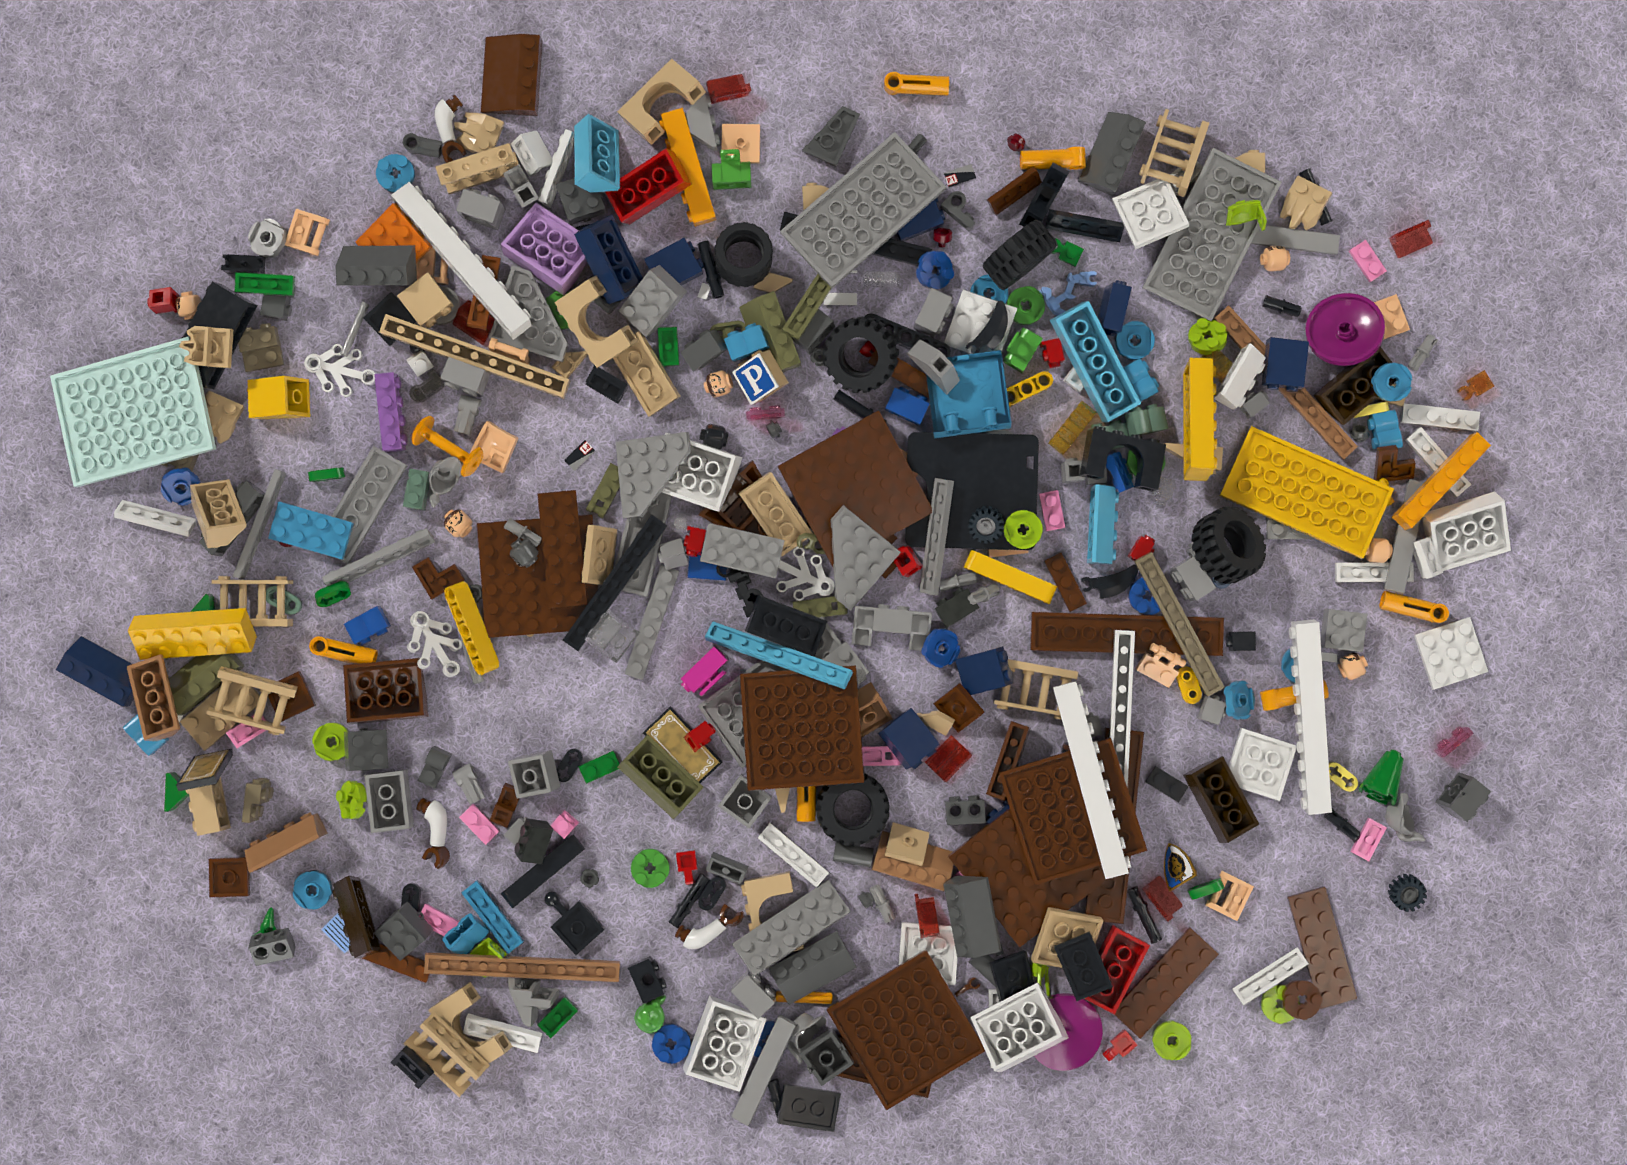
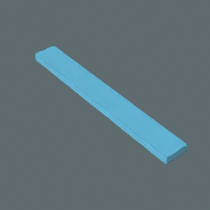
(778, 655)

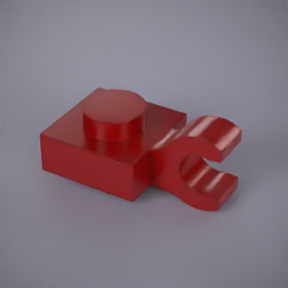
(687, 862)
(1121, 1044)

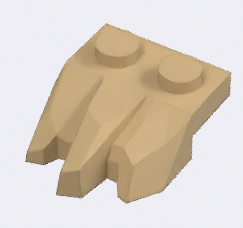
(479, 132)
(1304, 203)
(209, 346)
(222, 415)

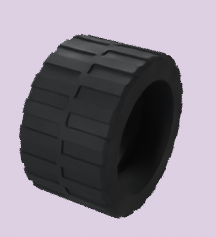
(743, 233)

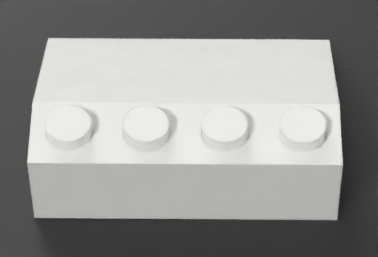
(704, 476)
(1468, 530)
(1018, 1028)
(724, 1044)

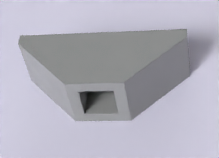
(701, 123)
(934, 365)

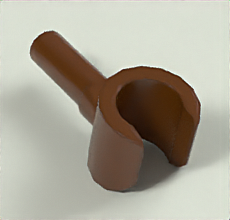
(968, 986)

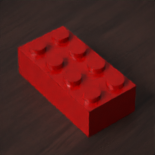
(648, 186)
(1121, 957)

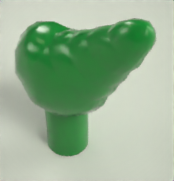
(268, 922)

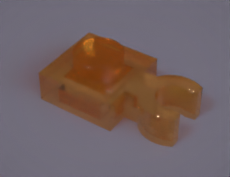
(1477, 384)

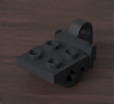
(742, 590)

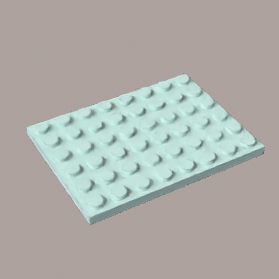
(132, 413)

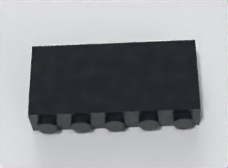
(226, 310)

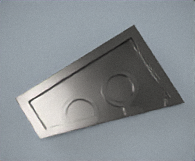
(832, 139)

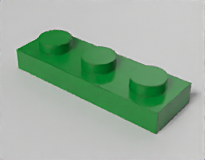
(264, 284)

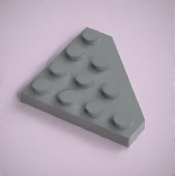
(545, 334)
(646, 468)
(858, 555)

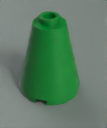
(1384, 778)

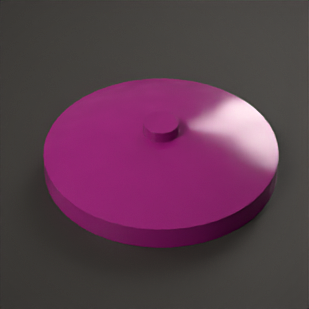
(1345, 329)
(1084, 1034)

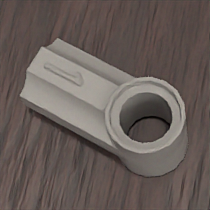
(468, 411)
(468, 782)

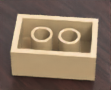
(208, 809)

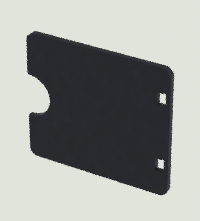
(984, 472)

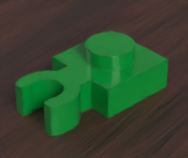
(1068, 253)

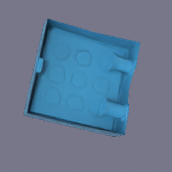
(977, 400)

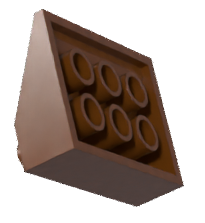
(512, 74)
(384, 691)

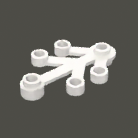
(337, 369)
(804, 576)
(433, 642)

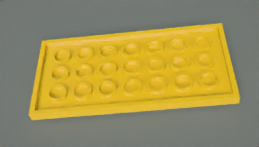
(1306, 492)

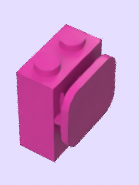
(705, 672)

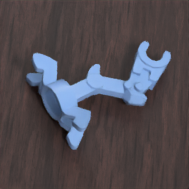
(1053, 303)

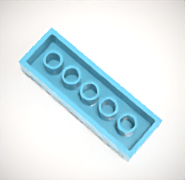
(1095, 361)

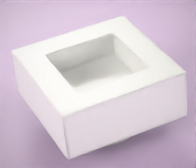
(420, 363)
(1073, 380)

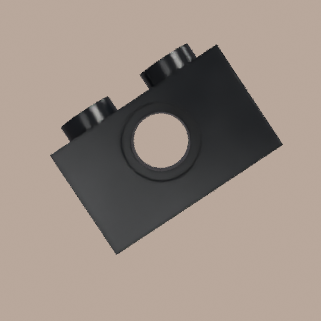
(647, 991)

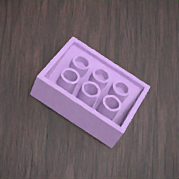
(546, 248)

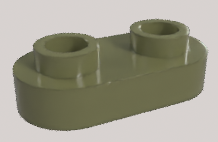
(728, 327)

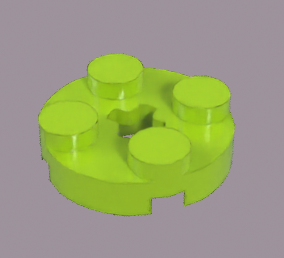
(1206, 327)
(1017, 538)
(321, 742)
(351, 799)
(1269, 1003)
(1171, 1051)

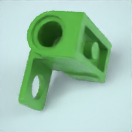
(731, 171)
(1021, 349)

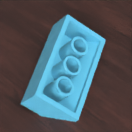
(596, 155)
(1101, 524)

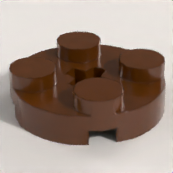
(1312, 1001)

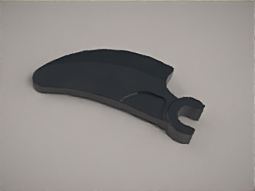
(994, 329)
(1112, 584)

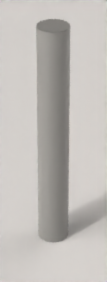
(354, 329)

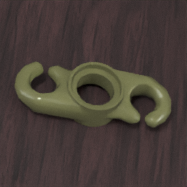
(811, 545)

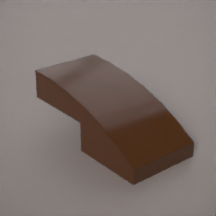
(505, 806)

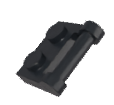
(412, 1066)

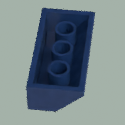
(609, 258)
(98, 671)

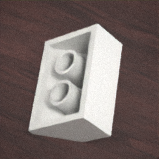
(1240, 377)

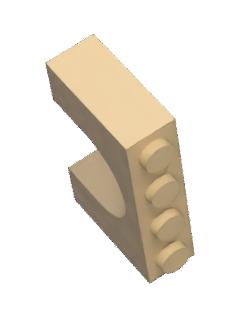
(668, 79)
(574, 307)
(760, 889)
(450, 1011)

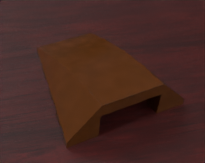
(734, 511)

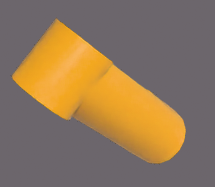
(917, 84)
(1070, 158)
(1395, 603)
(361, 655)
(1282, 697)
(806, 809)

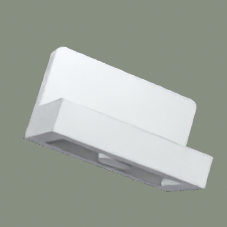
(532, 152)
(1426, 558)

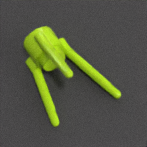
(1041, 971)

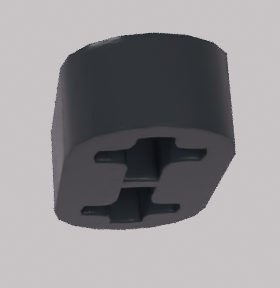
(565, 762)
(708, 890)
(415, 898)

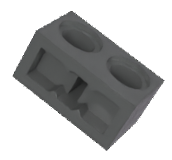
(965, 816)
(276, 946)

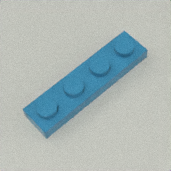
(492, 916)

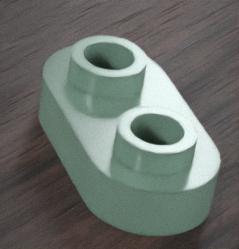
(289, 597)

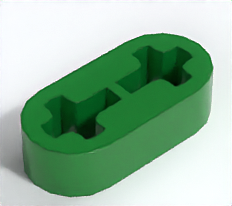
(326, 474)
(332, 594)
(1206, 888)

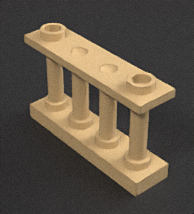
(1193, 150)
(477, 168)
(261, 619)
(1028, 671)
(246, 682)
(454, 1046)

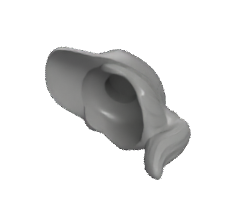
(443, 478)
(1401, 821)
(804, 1032)

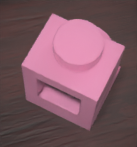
(564, 824)

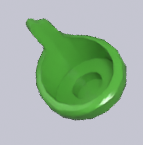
(650, 1015)

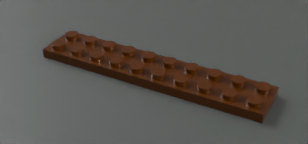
(1096, 632)
(1110, 897)

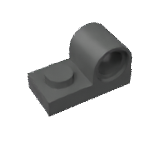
(956, 213)
(435, 766)

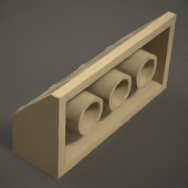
(217, 512)

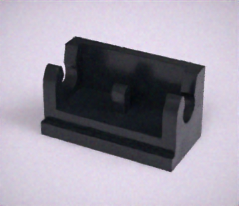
(243, 264)
(606, 384)

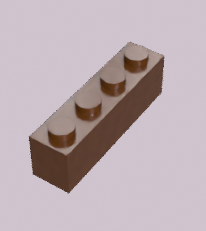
(1009, 757)

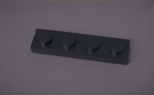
(1084, 225)

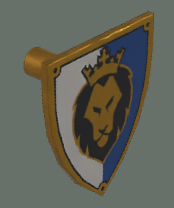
(1177, 867)

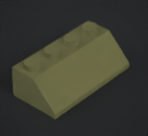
(767, 313)
(199, 679)
(660, 777)

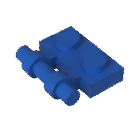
(1121, 478)

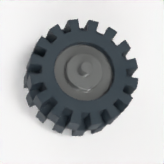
(1407, 892)

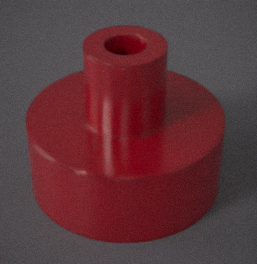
(942, 236)

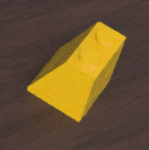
(278, 398)

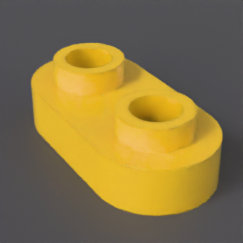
(1188, 685)

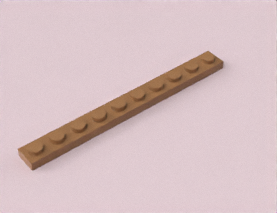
(1300, 400)
(521, 967)

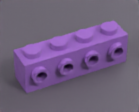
(390, 412)

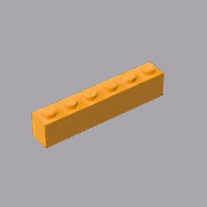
(681, 143)
(1441, 481)

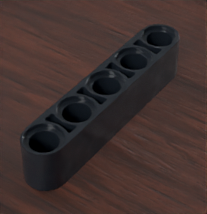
(899, 330)
(542, 872)

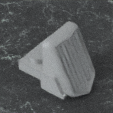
(530, 997)

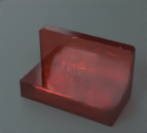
(727, 88)
(1411, 239)
(477, 334)
(948, 758)
(1161, 898)
(926, 917)

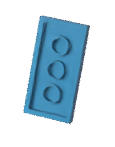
(310, 530)

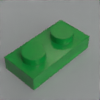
(668, 346)
(599, 767)
(557, 1017)

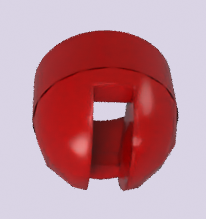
(865, 350)

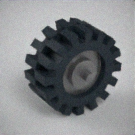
(986, 524)

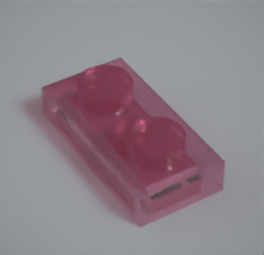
(758, 414)
(1458, 736)

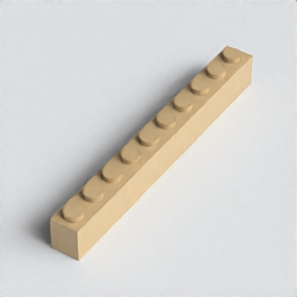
(475, 356)

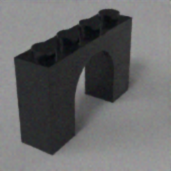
(1147, 452)

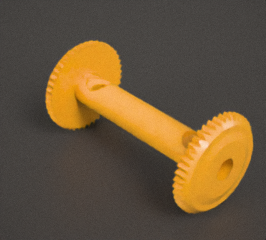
(424, 431)

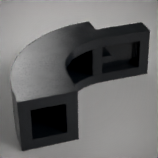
(1045, 194)

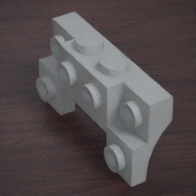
(891, 620)

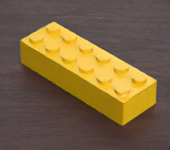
(1199, 419)
(192, 633)

